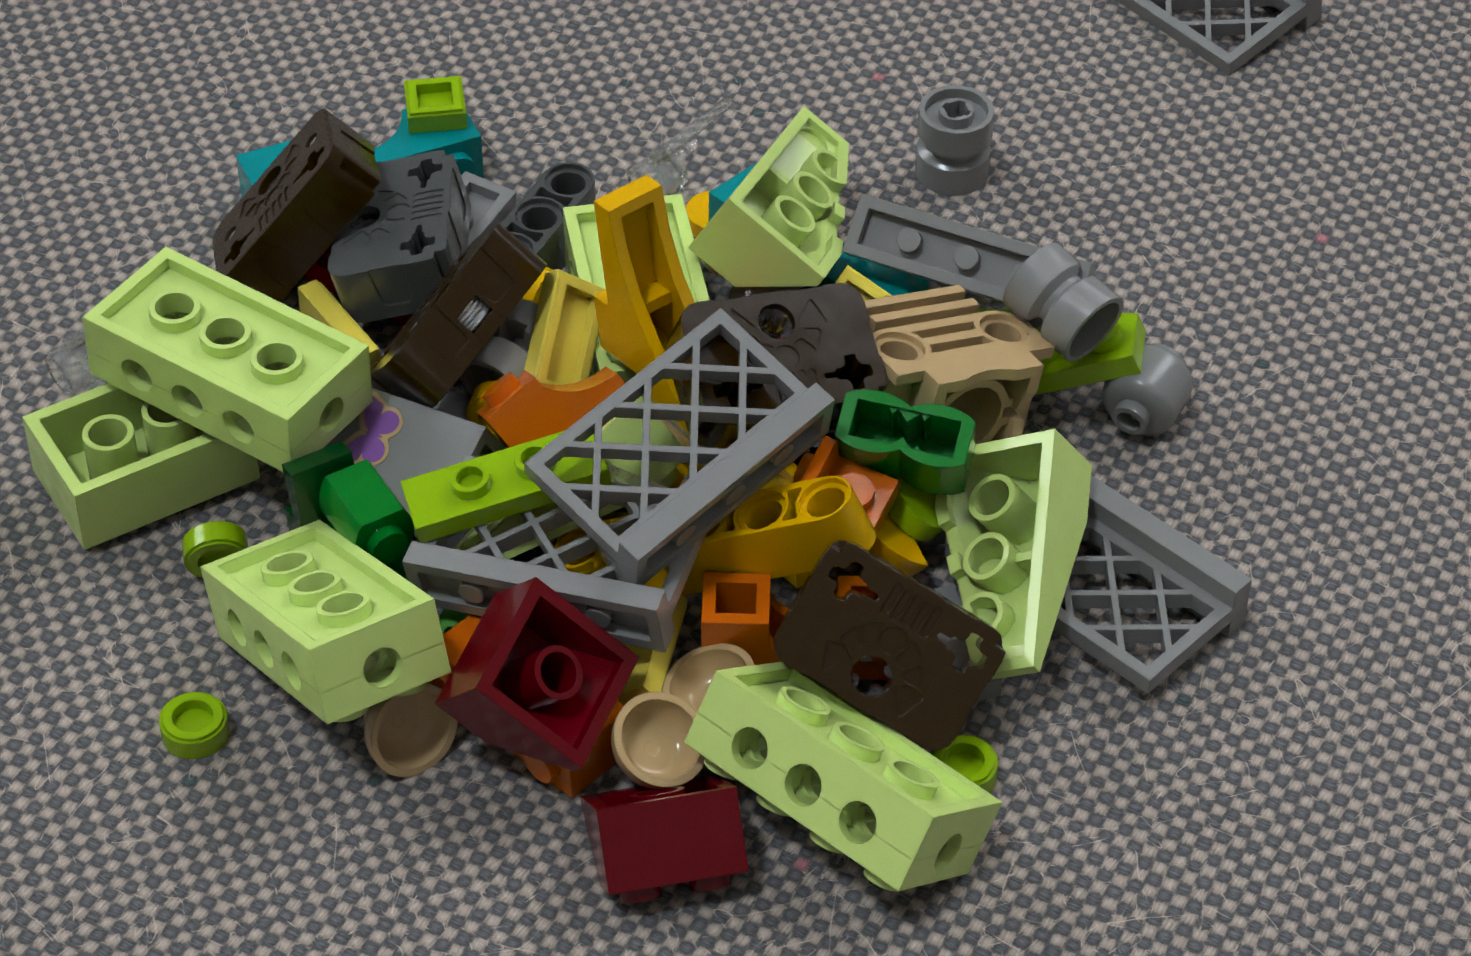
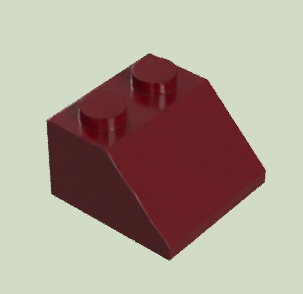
(537, 677)
(666, 837)

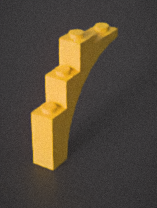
(645, 290)

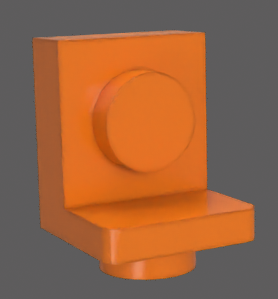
(874, 490)

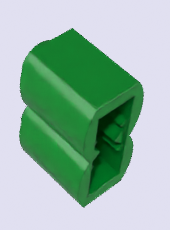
(920, 443)
(367, 513)

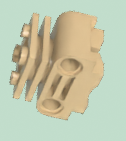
(960, 358)

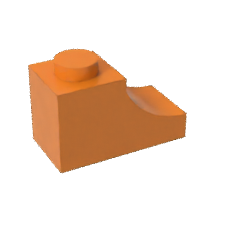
(527, 410)

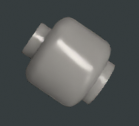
(1151, 397)

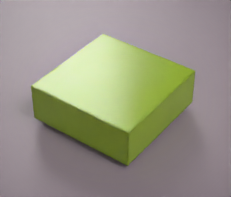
(435, 104)

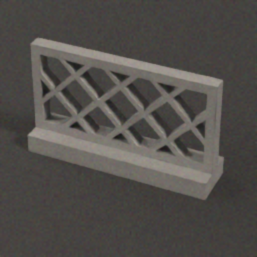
(1258, 32)
(937, 248)
(717, 488)
(1179, 575)
(626, 610)

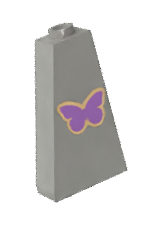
(412, 440)

